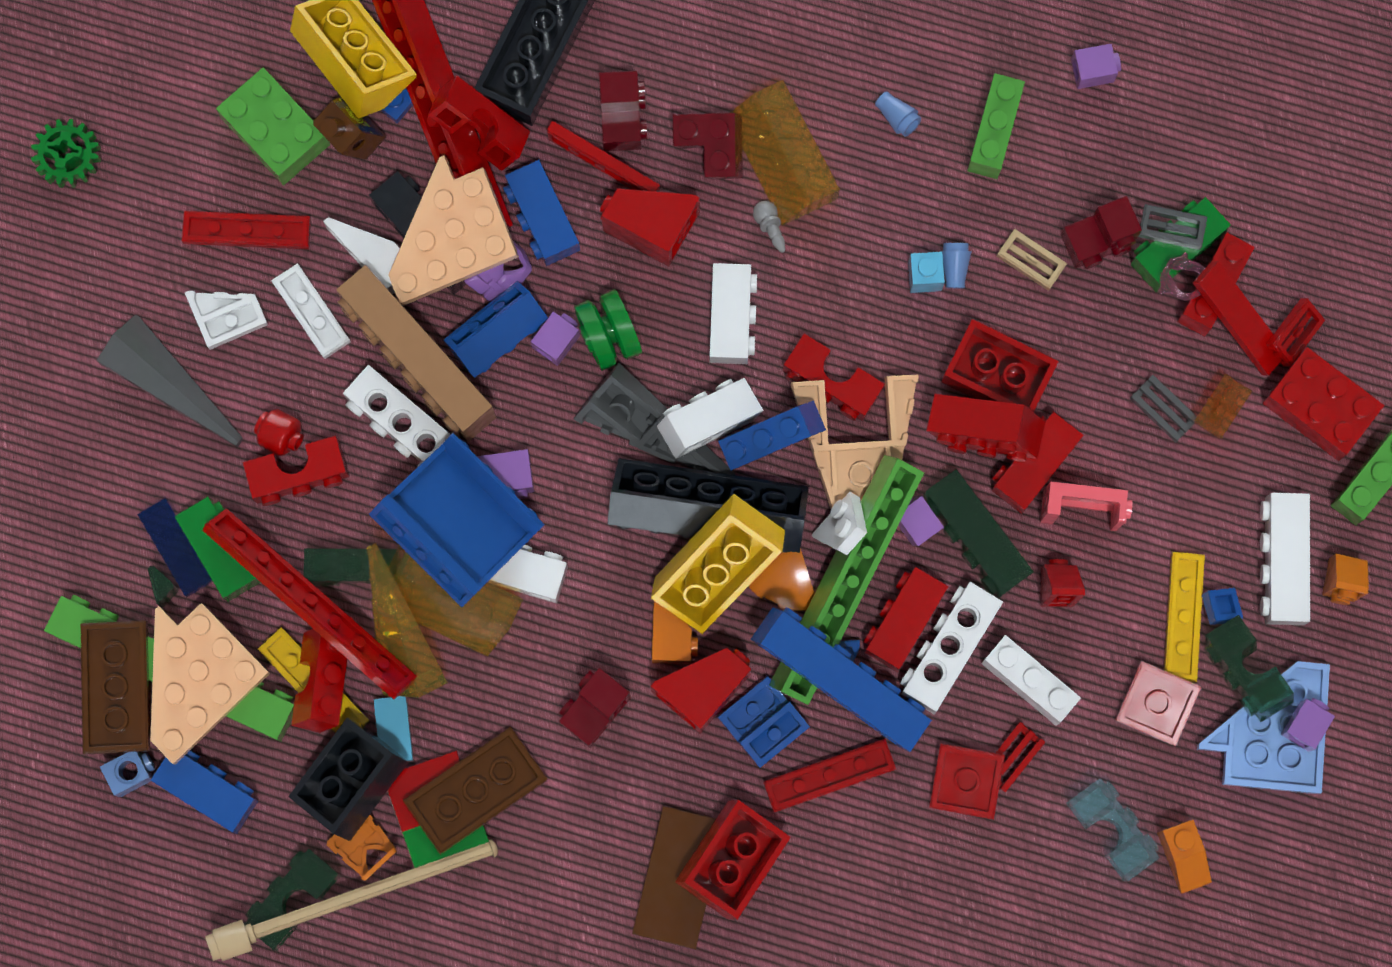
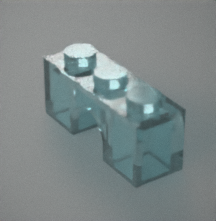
(1133, 849)

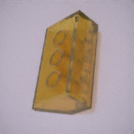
(785, 154)
(475, 625)

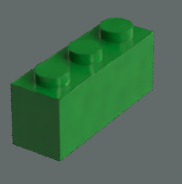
(1154, 256)
(226, 573)

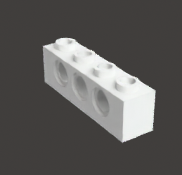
(370, 386)
(983, 608)

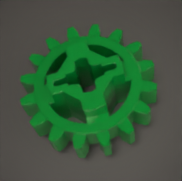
(67, 140)

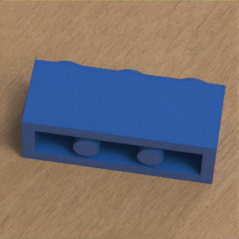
(541, 213)
(496, 329)
(772, 435)
(207, 791)

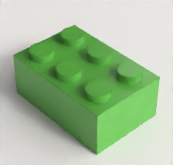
(272, 126)

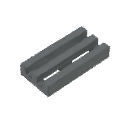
(1170, 238)
(1172, 399)

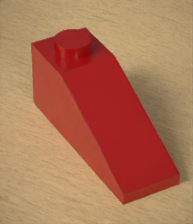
(1060, 584)

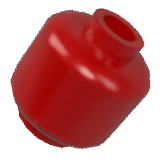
(278, 432)

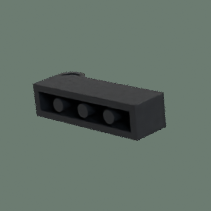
(398, 202)

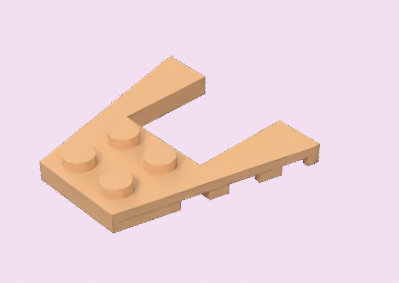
(853, 465)

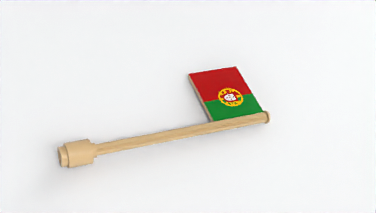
(237, 938)

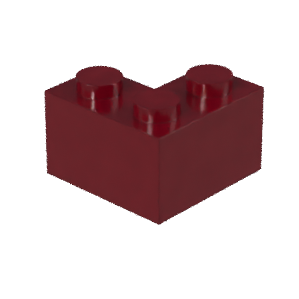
(620, 104)
(718, 135)
(1105, 233)
(595, 708)

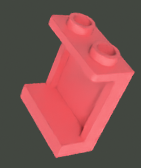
(1085, 497)

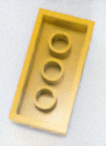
(718, 564)

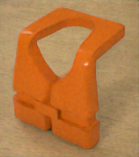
(355, 851)

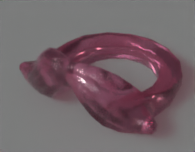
(1167, 283)

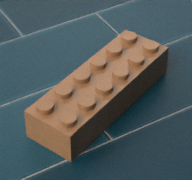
(414, 351)

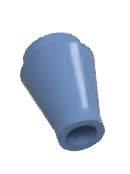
(900, 115)
(956, 263)

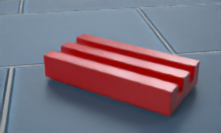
(1292, 328)
(1029, 735)

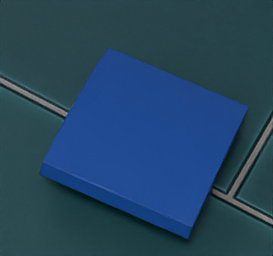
(763, 722)

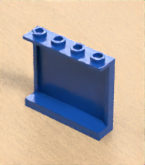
(457, 519)

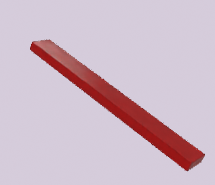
(310, 603)

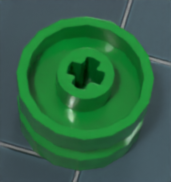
(604, 331)

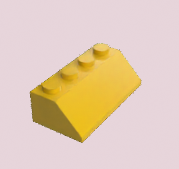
(352, 53)

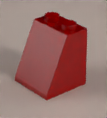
(650, 220)
(703, 687)

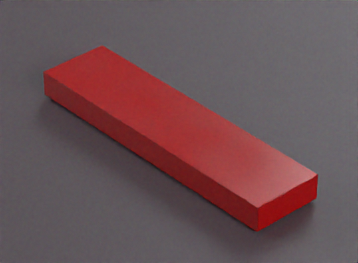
(599, 159)
(246, 230)
(1237, 316)
(829, 775)

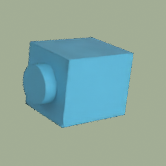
(926, 272)

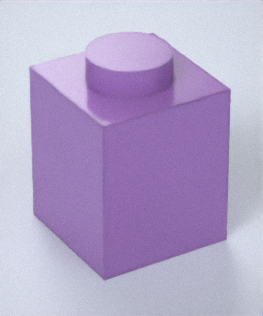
(1095, 66)
(556, 337)
(919, 522)
(1308, 724)

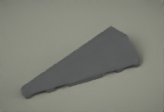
(146, 363)
(632, 412)

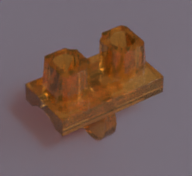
(1222, 406)

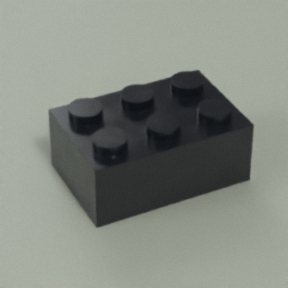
(348, 779)

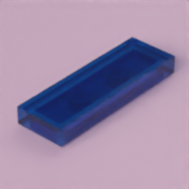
(175, 547)

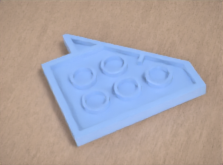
(1257, 751)

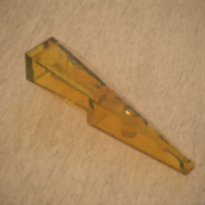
(398, 628)

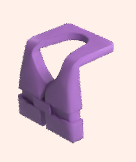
(496, 281)

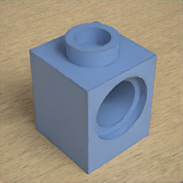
(114, 772)

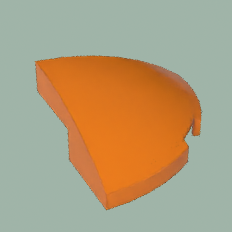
(785, 582)

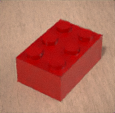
(998, 368)
(1323, 404)
(986, 427)
(733, 859)

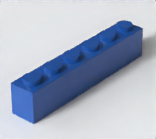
(841, 679)

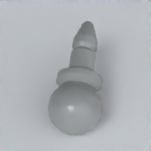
(766, 215)

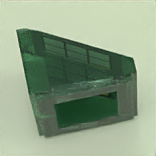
(162, 587)

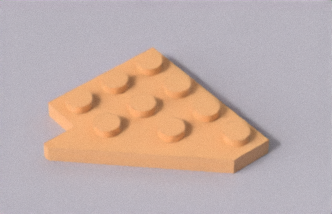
(451, 236)
(196, 679)

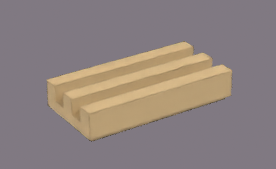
(1024, 269)

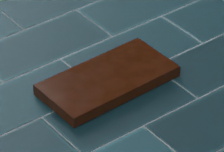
(115, 687)
(475, 790)
(665, 908)

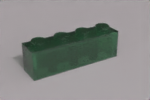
(977, 534)

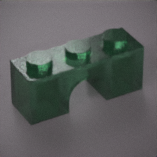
(339, 566)
(1261, 693)
(307, 873)

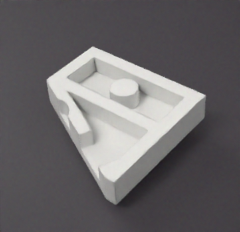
(225, 316)
(843, 526)

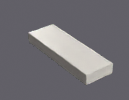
(311, 311)

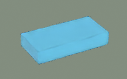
(394, 725)

